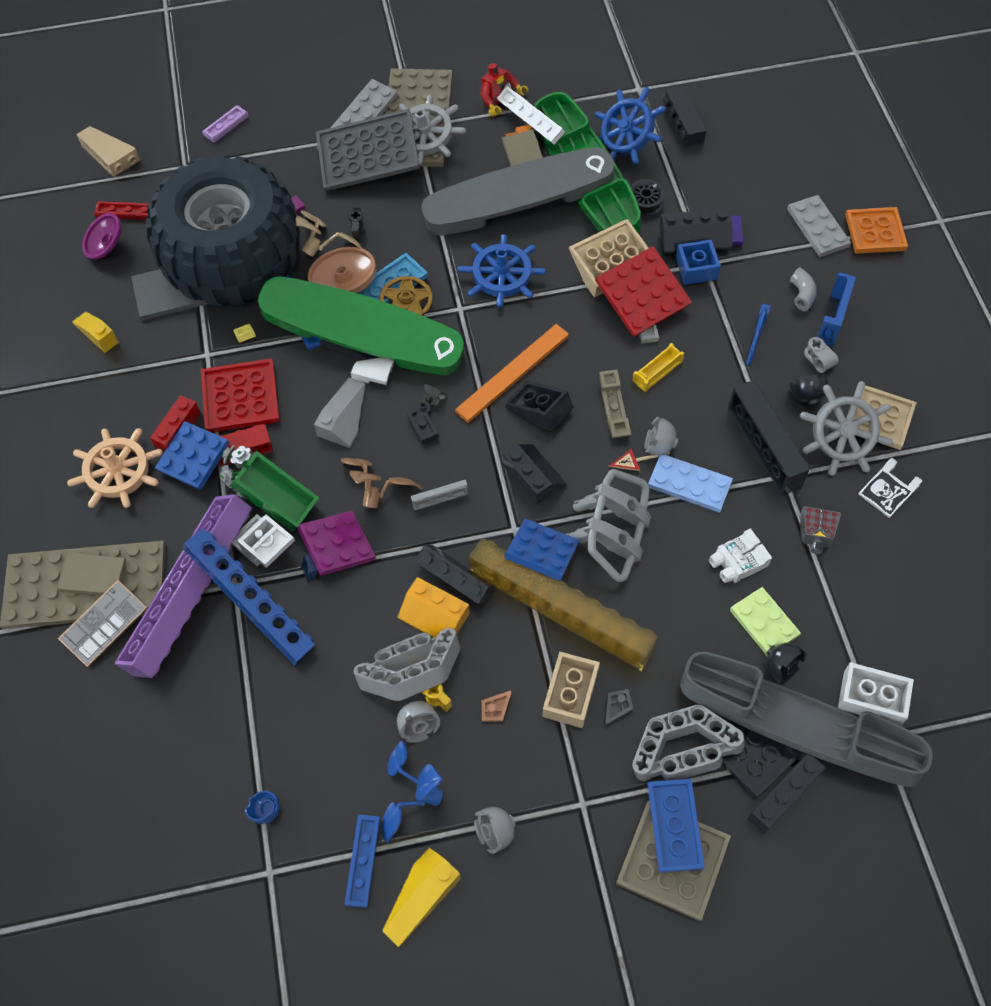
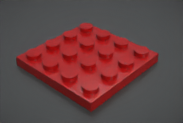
(643, 291)
(239, 395)

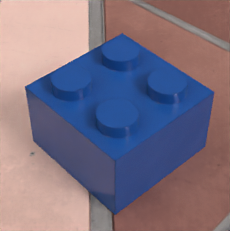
(697, 262)

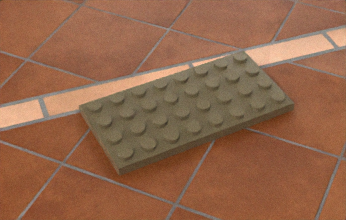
(413, 88)
(33, 579)

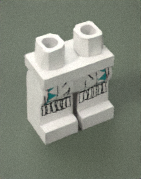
(740, 557)

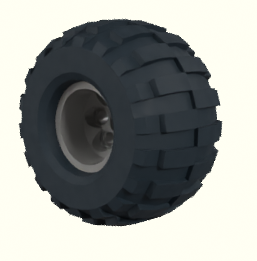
(222, 229)

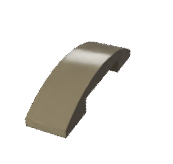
(613, 404)

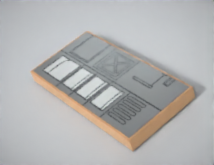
(102, 623)

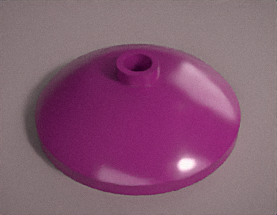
(102, 236)

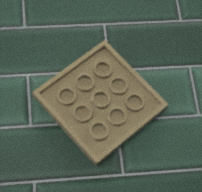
(680, 891)

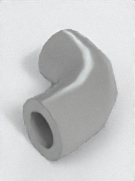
(806, 287)

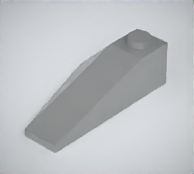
(341, 415)

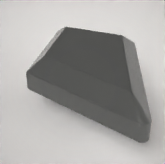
(618, 704)

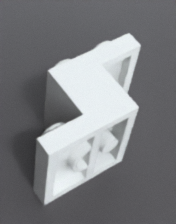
(262, 540)

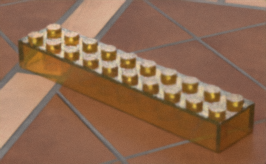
(565, 605)

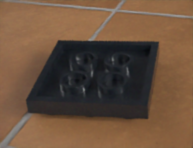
(759, 762)

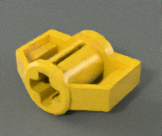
(436, 697)

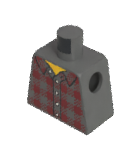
(818, 527)

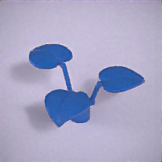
(425, 792)

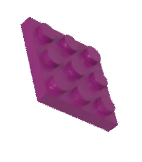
(336, 543)

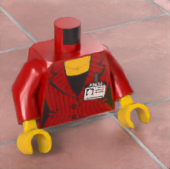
(494, 83)

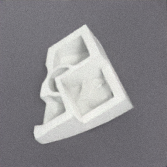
(372, 370)

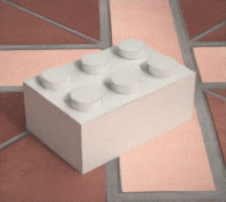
(875, 692)

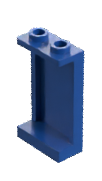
(841, 291)

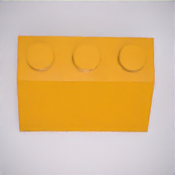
(432, 609)

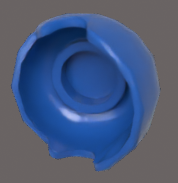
(263, 807)

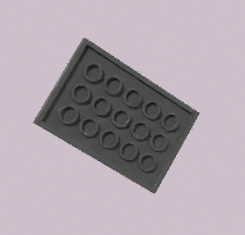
(367, 150)

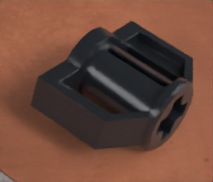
(357, 226)

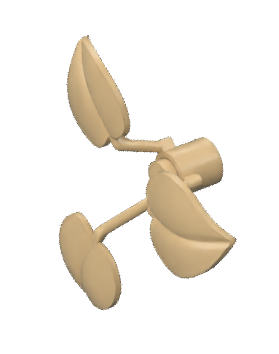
(313, 243)

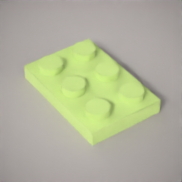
(764, 620)

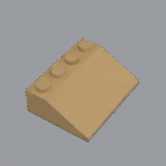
(606, 251)

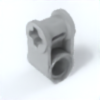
(821, 357)

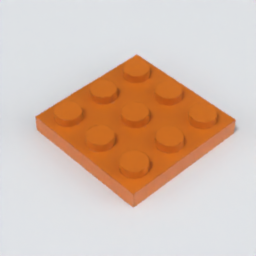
(876, 230)

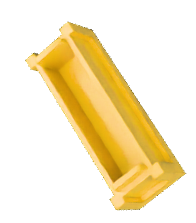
(658, 368)

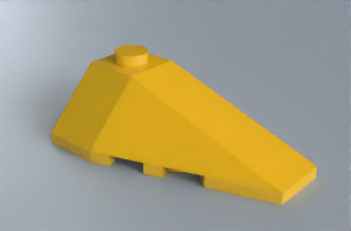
(423, 890)

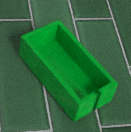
(274, 491)

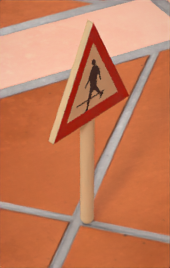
(629, 461)

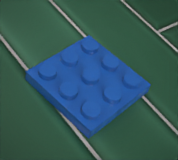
(192, 455)
(542, 549)

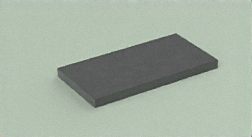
(158, 297)

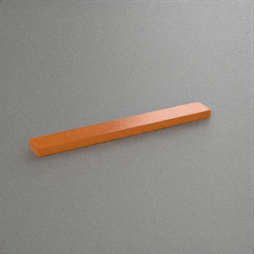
(511, 373)

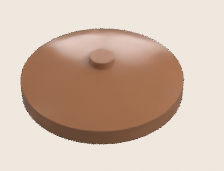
(344, 269)

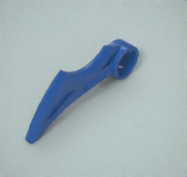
(762, 318)

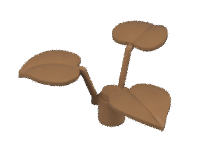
(371, 494)

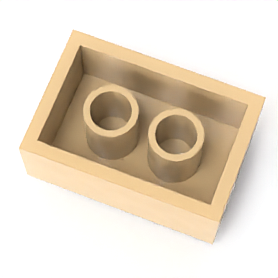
(570, 689)

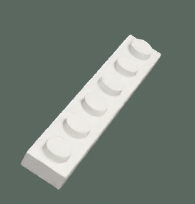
(530, 115)

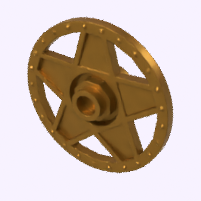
(406, 295)

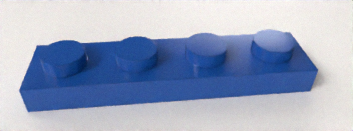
(362, 861)

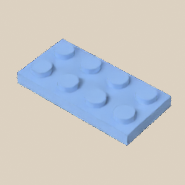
(690, 483)

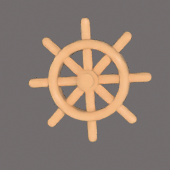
(115, 467)

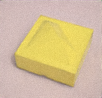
(244, 333)

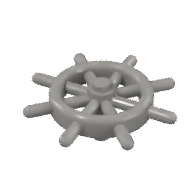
(425, 128)
(846, 428)

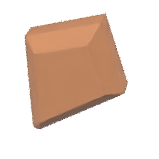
(495, 707)

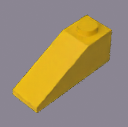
(96, 331)

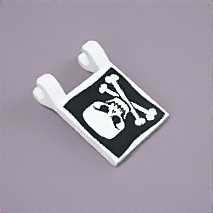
(887, 491)

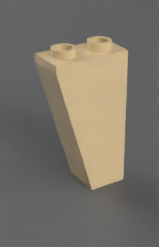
(108, 151)

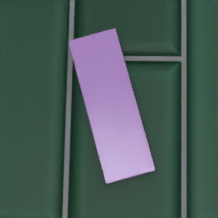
(225, 124)

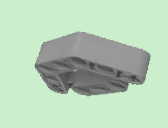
(410, 666)
(721, 747)

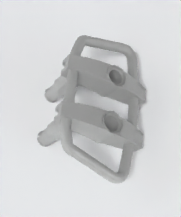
(609, 535)

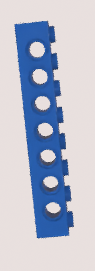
(208, 563)

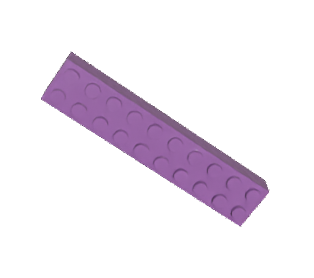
(180, 593)

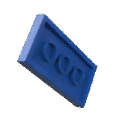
(675, 826)

